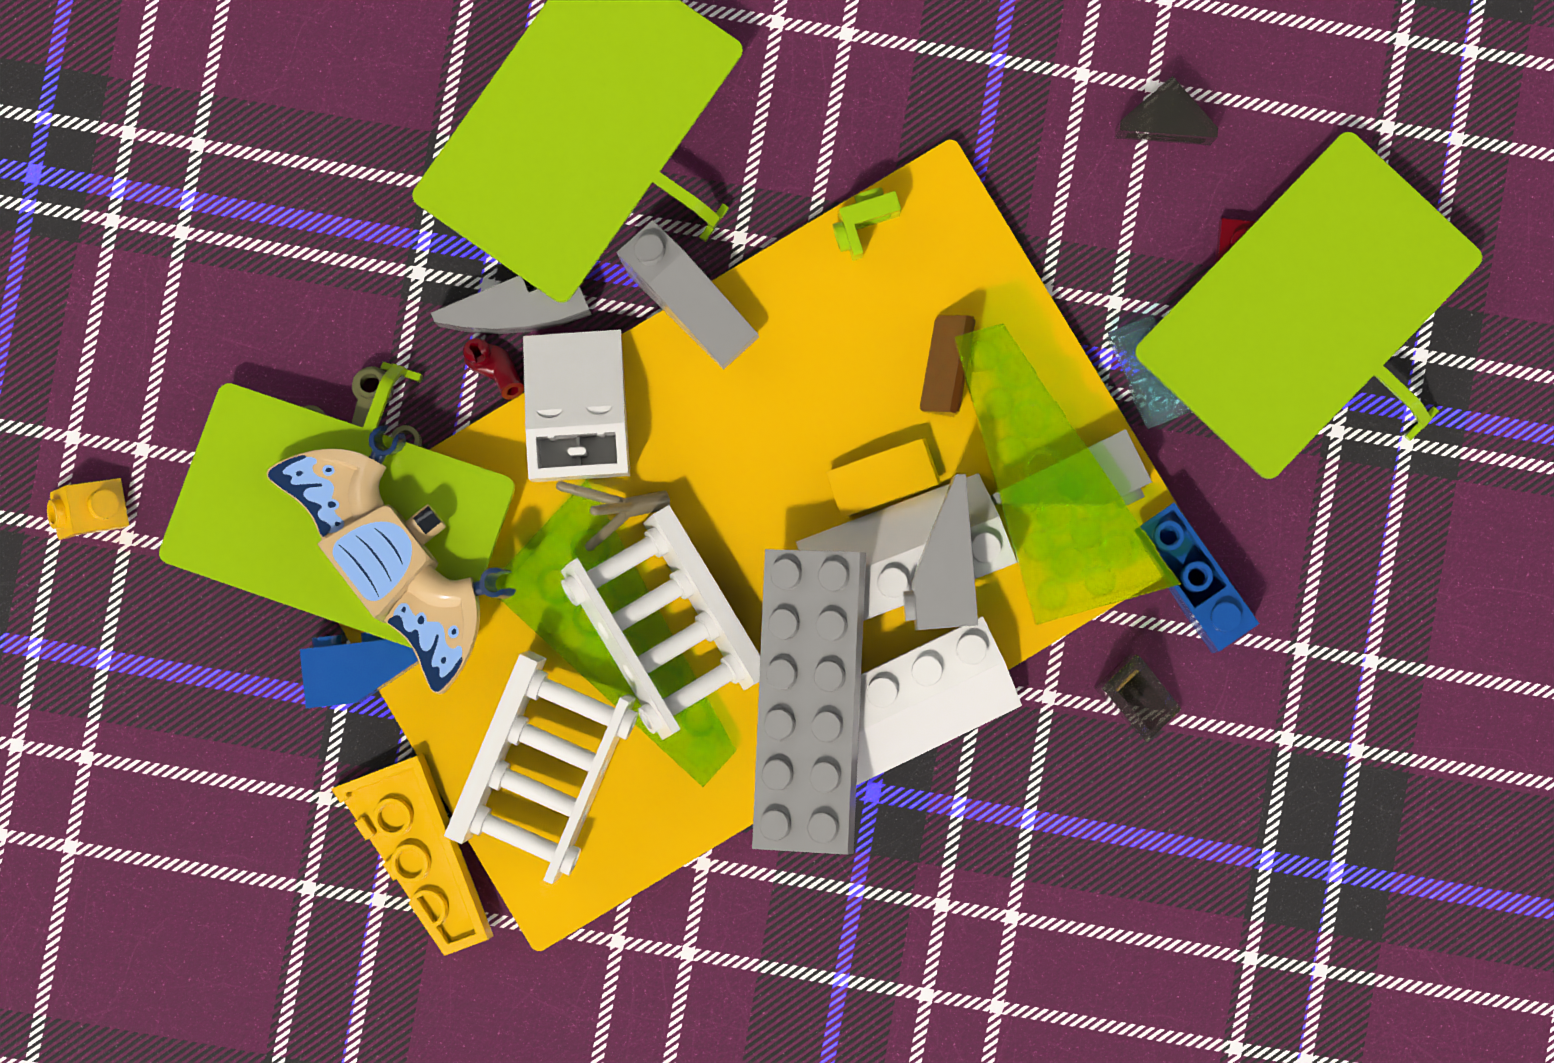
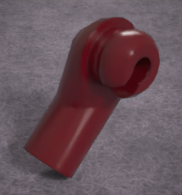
(495, 364)

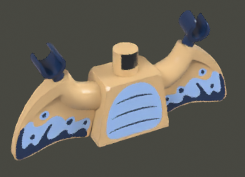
(386, 555)

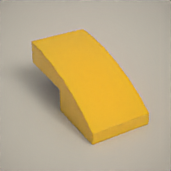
(883, 477)

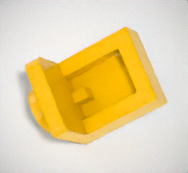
(87, 508)

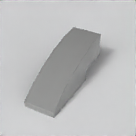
(510, 309)

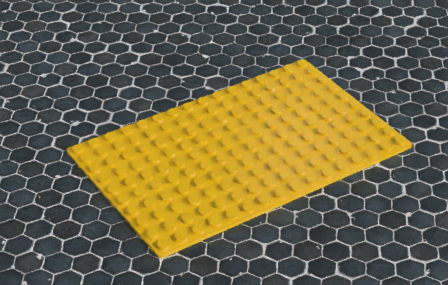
(747, 474)

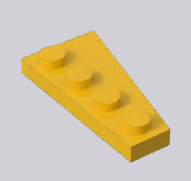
(407, 826)

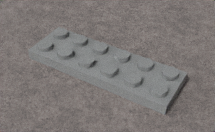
(809, 701)

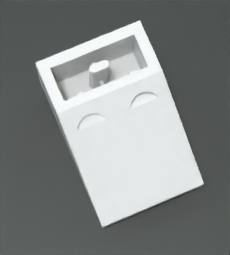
(575, 406)

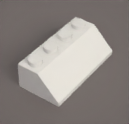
(897, 538)
(931, 697)

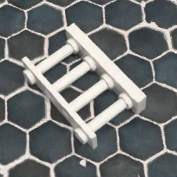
(688, 580)
(493, 772)

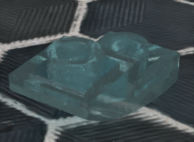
(1151, 397)

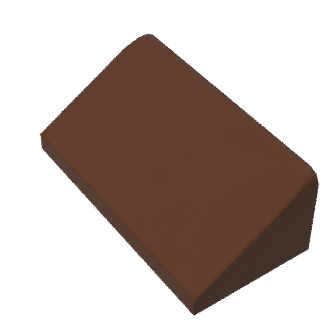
(944, 372)

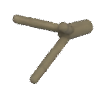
(614, 504)

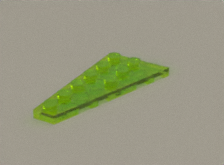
(1060, 508)
(542, 604)

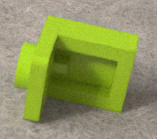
(869, 209)

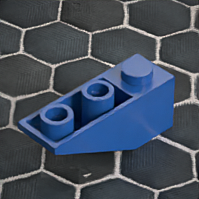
(1204, 590)
(351, 672)

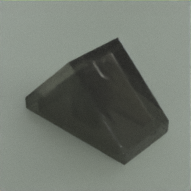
(1168, 117)
(1138, 696)

